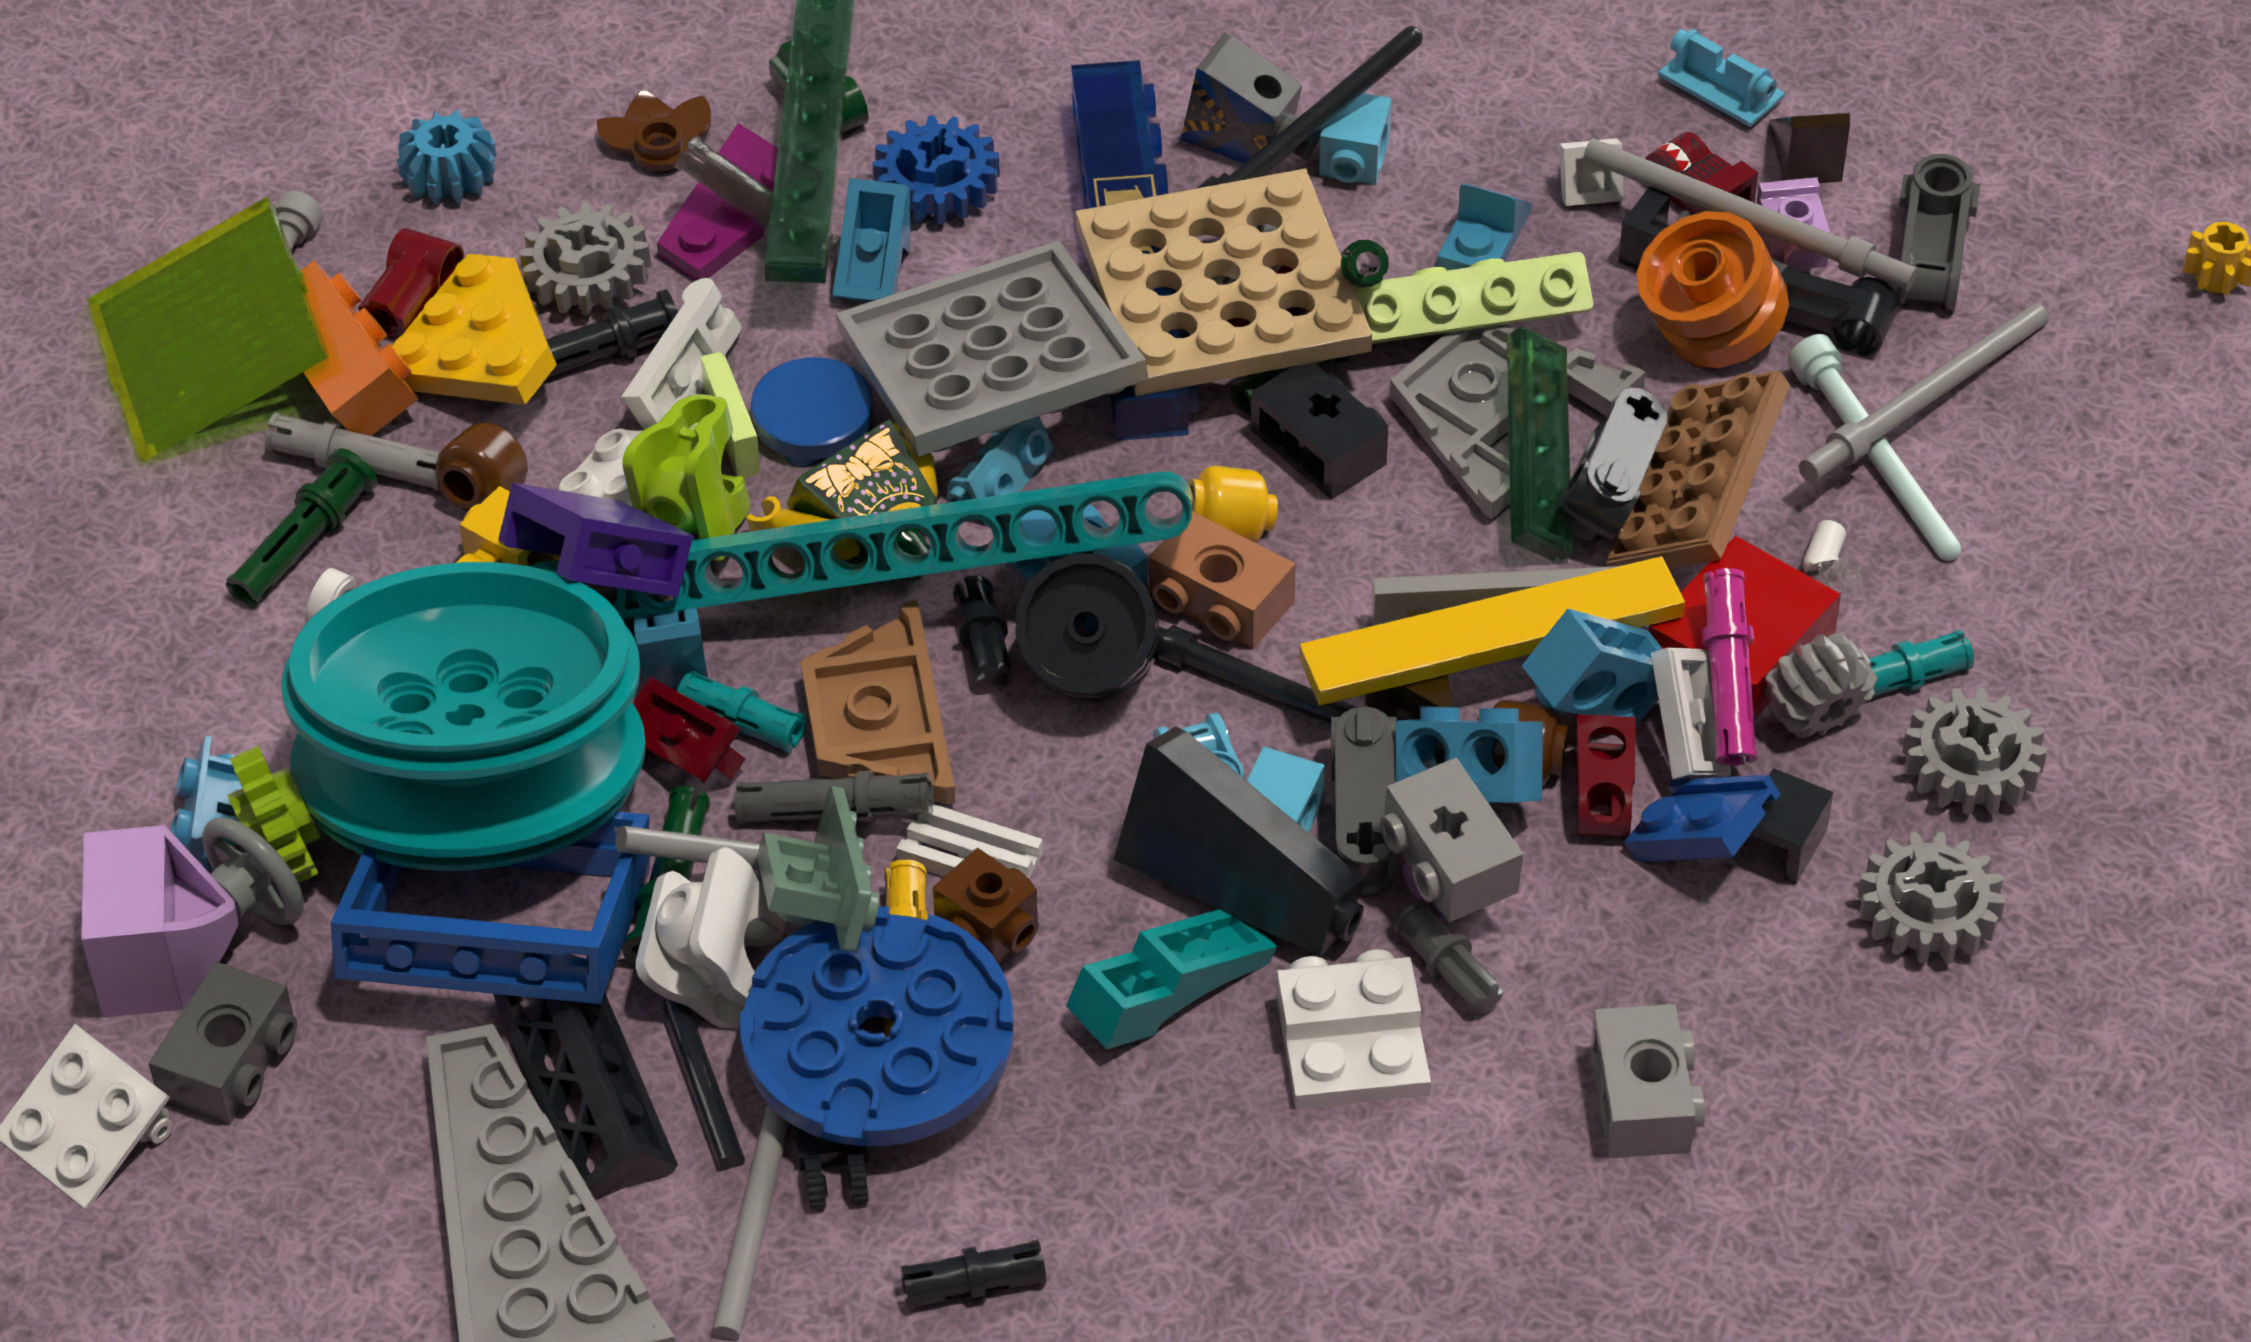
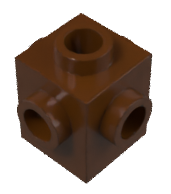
(989, 903)

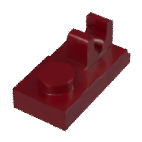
(687, 733)

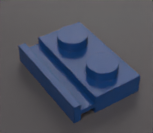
(1702, 818)

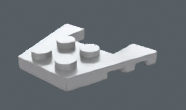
(1460, 404)

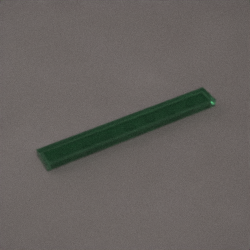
(810, 142)

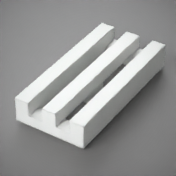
(1687, 712)
(963, 835)

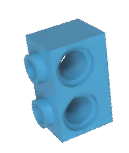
(1595, 667)
(1473, 745)

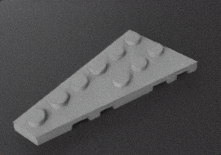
(520, 1221)

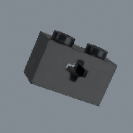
(1319, 428)

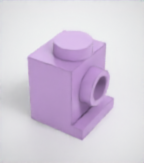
(1799, 201)

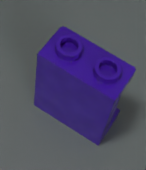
(597, 539)

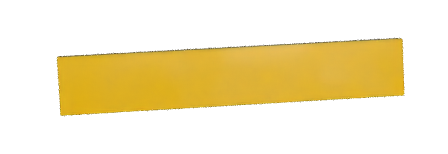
(1483, 630)

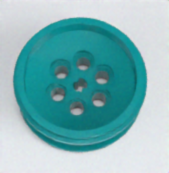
(464, 715)

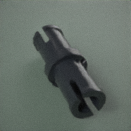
(973, 1274)

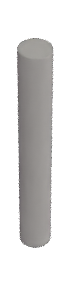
(680, 845)

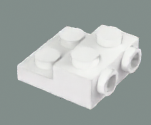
(1352, 1030)

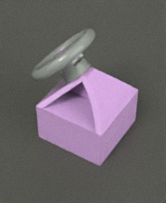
(162, 919)

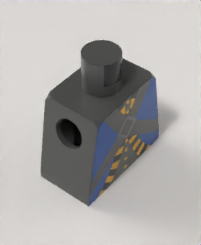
(1241, 103)

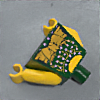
(863, 478)

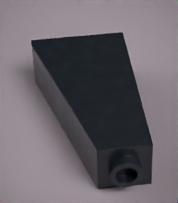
(1233, 848)

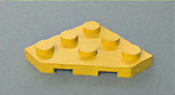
(478, 336)

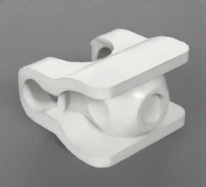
(699, 937)

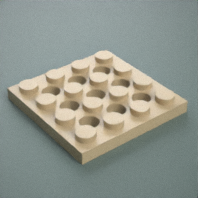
(1200, 305)

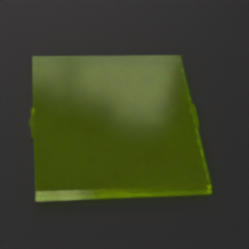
(207, 329)

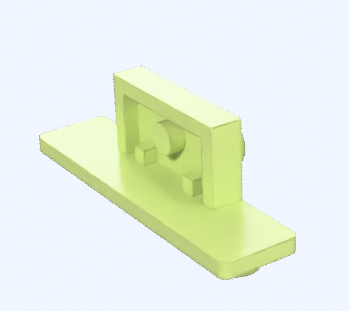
(1476, 296)

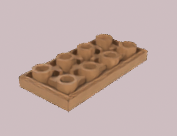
(1701, 471)

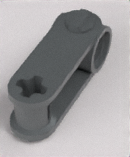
(1937, 204)
(1361, 771)

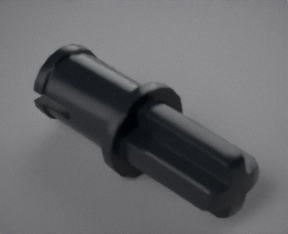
(982, 630)

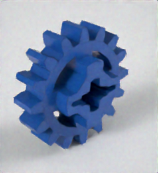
(940, 165)

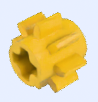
(2219, 258)

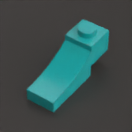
(1166, 971)

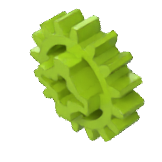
(274, 810)

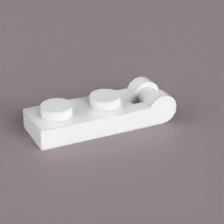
(675, 362)

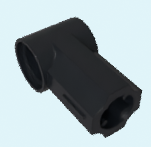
(1852, 314)

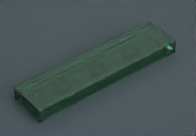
(1538, 442)

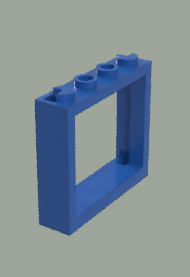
(485, 954)

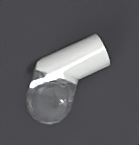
(1823, 562)

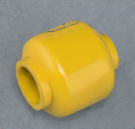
(1235, 500)

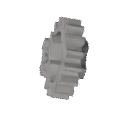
(585, 258)
(1974, 751)
(1931, 897)

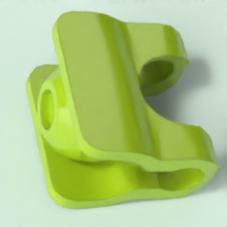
(678, 470)

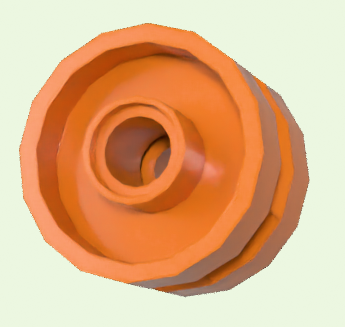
(1713, 289)

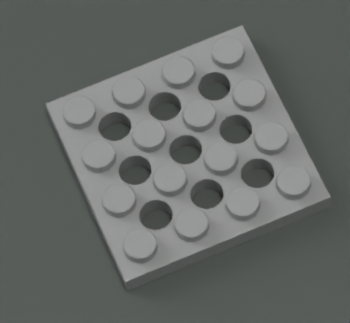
(984, 307)

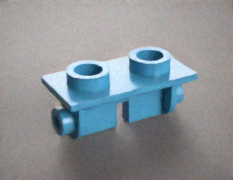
(205, 787)

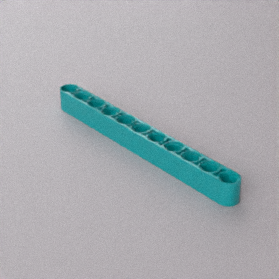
(941, 526)

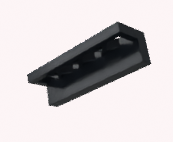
(613, 1092)

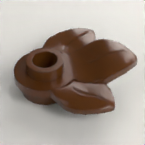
(655, 131)

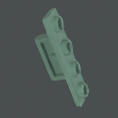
(822, 877)

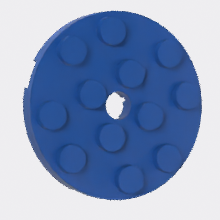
(867, 1087)

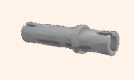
(383, 456)

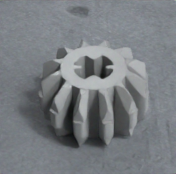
(1820, 685)

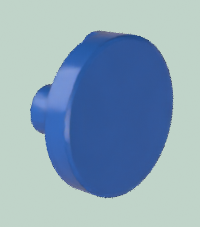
(811, 408)

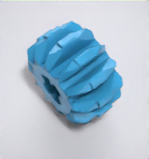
(446, 157)

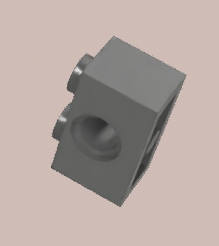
(224, 1043)

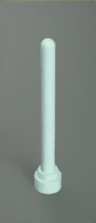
(1819, 365)

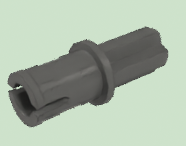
(1448, 956)

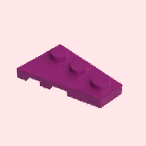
(708, 228)

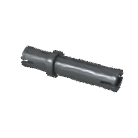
(805, 799)

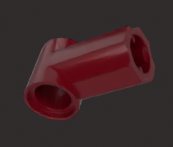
(413, 274)

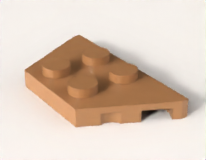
(878, 705)

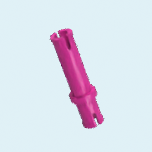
(1729, 662)

